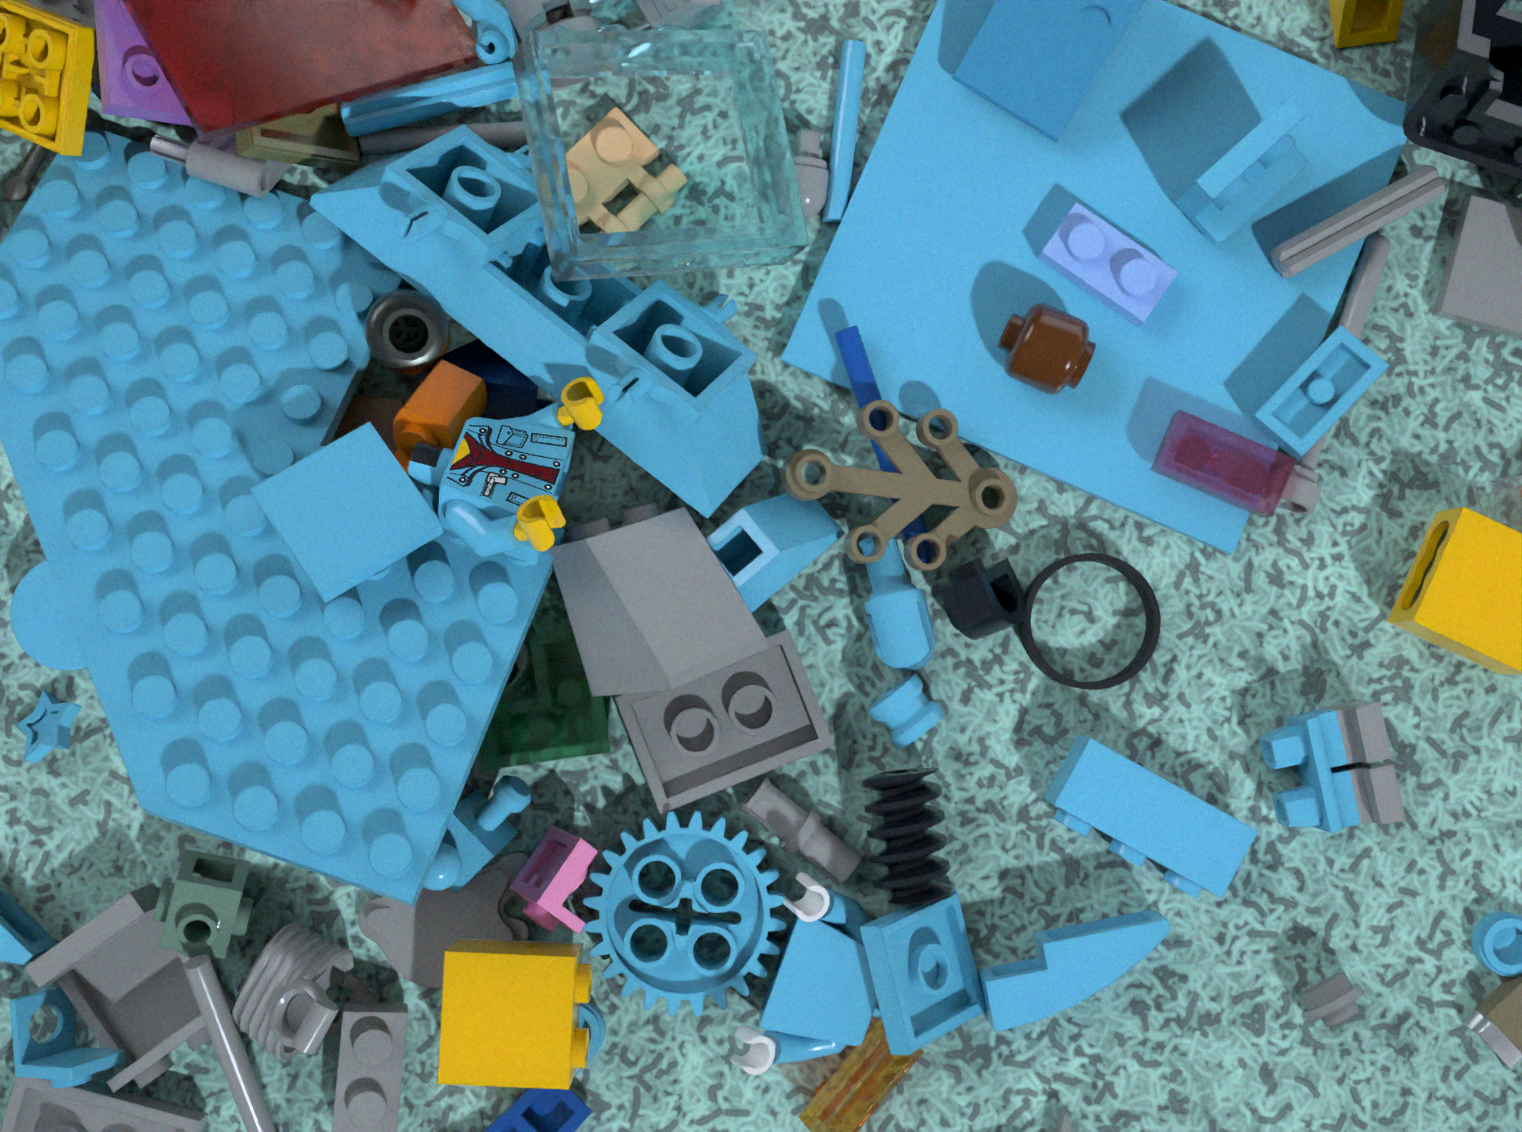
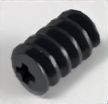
(907, 836)

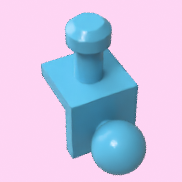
(477, 834)

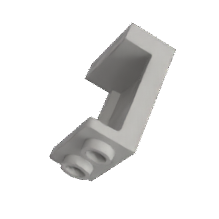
(128, 986)

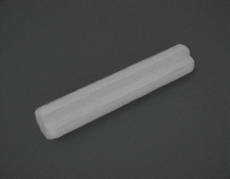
(1357, 221)

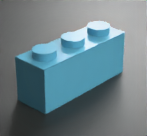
(1148, 818)

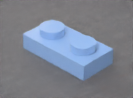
(1107, 265)

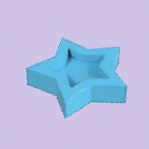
(48, 726)

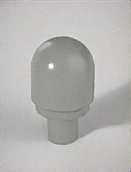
(810, 172)

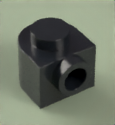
(984, 598)

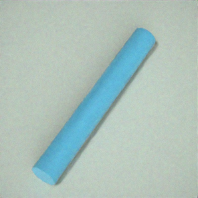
(844, 130)

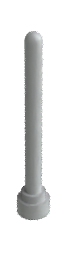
(1302, 487)

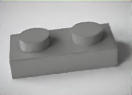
(370, 1067)

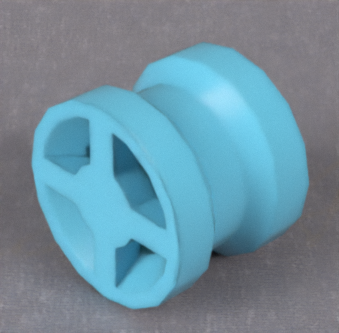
(906, 711)

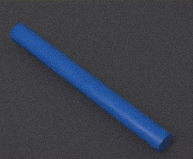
(865, 392)

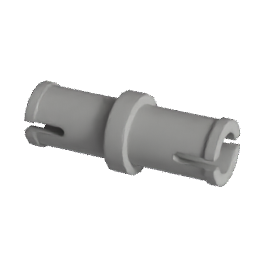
(801, 831)

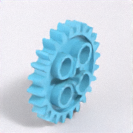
(679, 969)

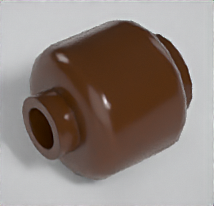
(1046, 348)

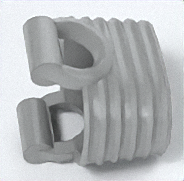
(285, 993)

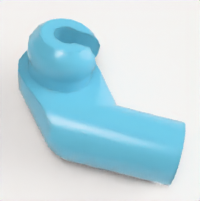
(494, 30)

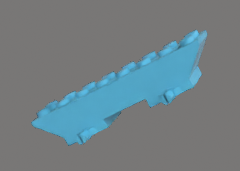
(472, 237)

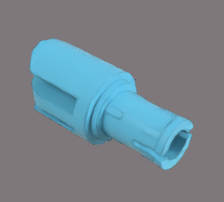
(897, 612)

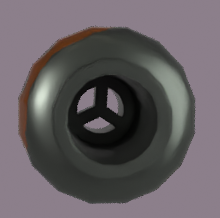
(414, 354)

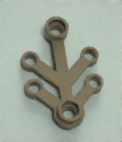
(912, 486)

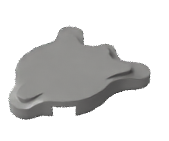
(419, 935)

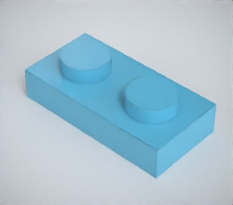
(1319, 392)

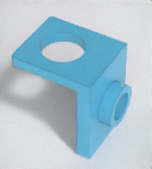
(58, 1056)

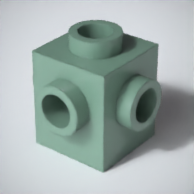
(204, 905)

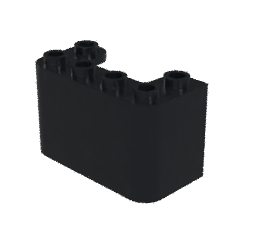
(1468, 83)

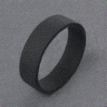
(1151, 609)

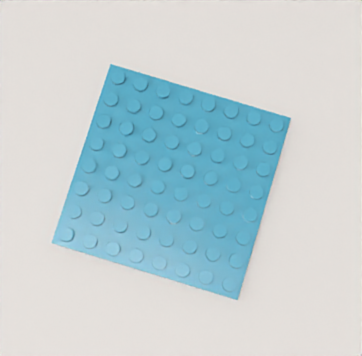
(969, 197)

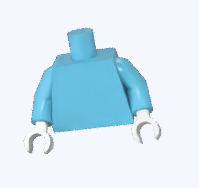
(819, 987)

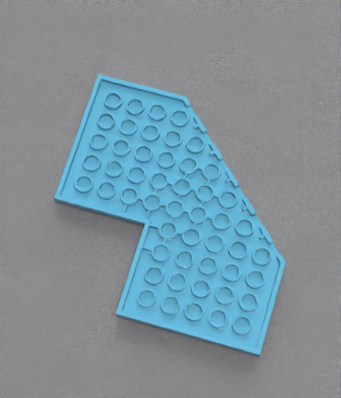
(151, 375)

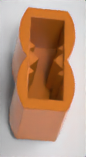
(438, 410)

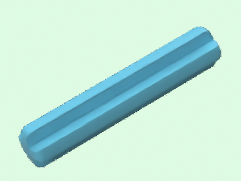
(429, 99)

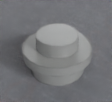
(1332, 1000)

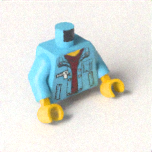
(509, 474)

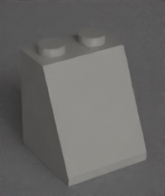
(650, 603)

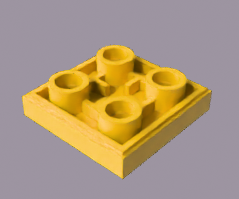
(45, 76)

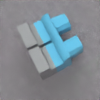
(1341, 794)

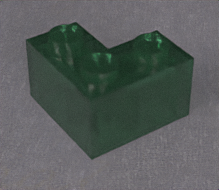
(557, 722)

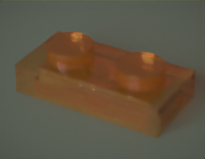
(858, 1085)

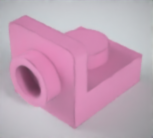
(550, 876)

